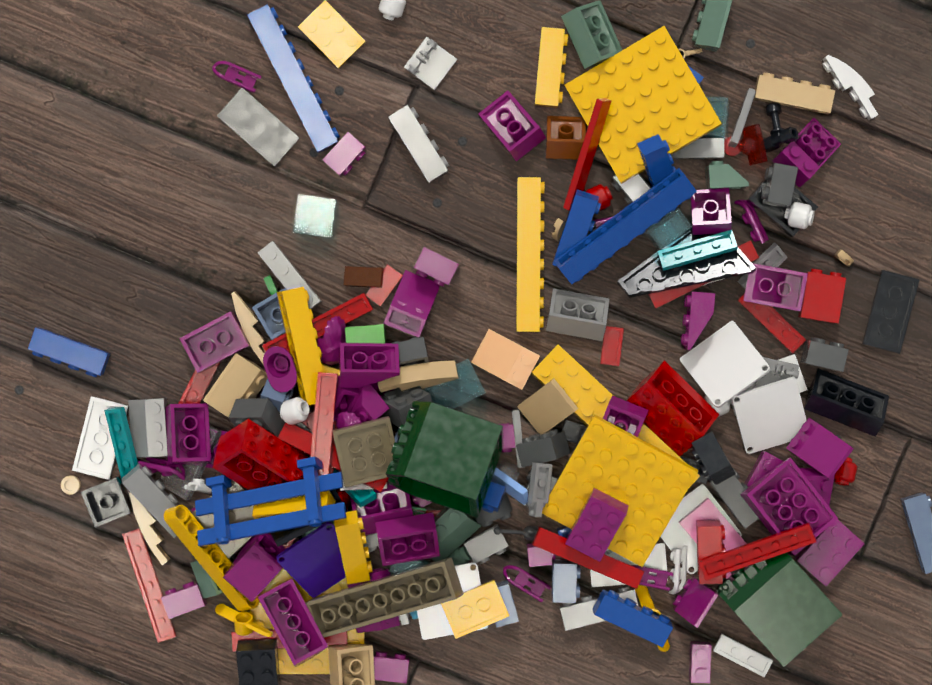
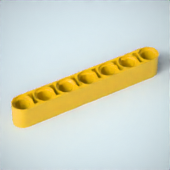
(209, 556)

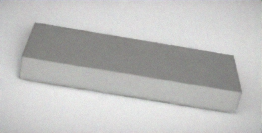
(744, 111)
(517, 432)

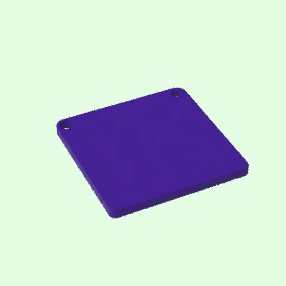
(315, 560)

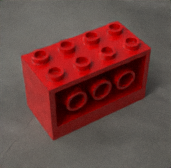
(674, 408)
(256, 457)

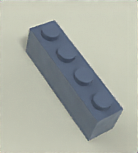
(919, 521)

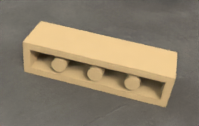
(794, 94)

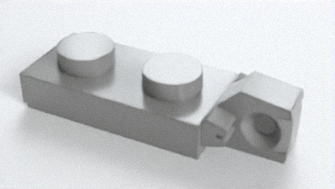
(771, 257)
(539, 488)

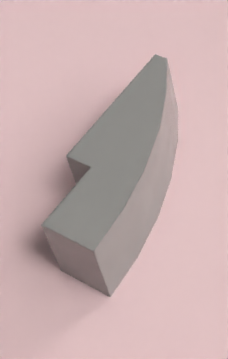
(702, 149)

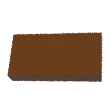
(363, 276)

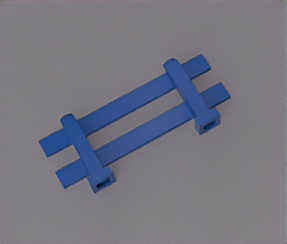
(310, 486)

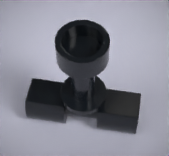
(778, 134)

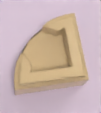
(559, 225)
(844, 257)

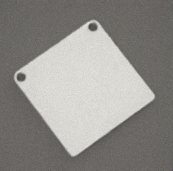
(725, 364)
(769, 414)
(676, 536)
(433, 619)

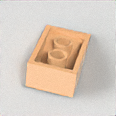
(505, 359)

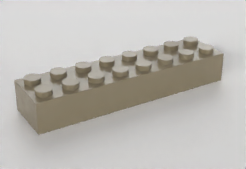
(386, 597)

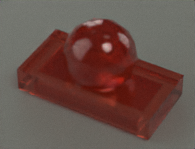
(753, 145)

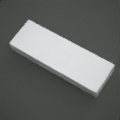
(742, 655)

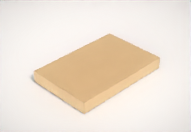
(547, 407)

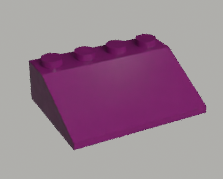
(788, 500)

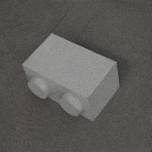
(485, 545)

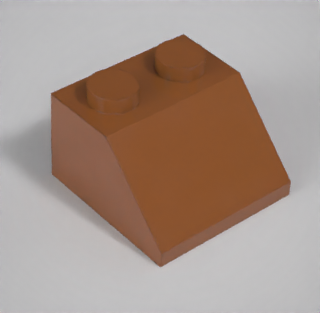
(564, 137)

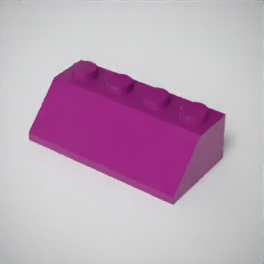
(293, 622)

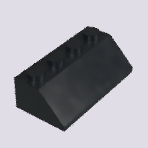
(846, 402)

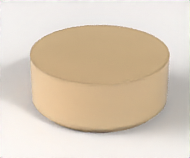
(70, 484)

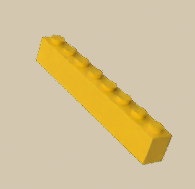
(528, 254)

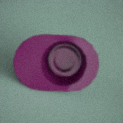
(280, 368)

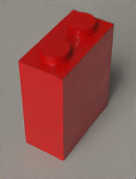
(823, 296)

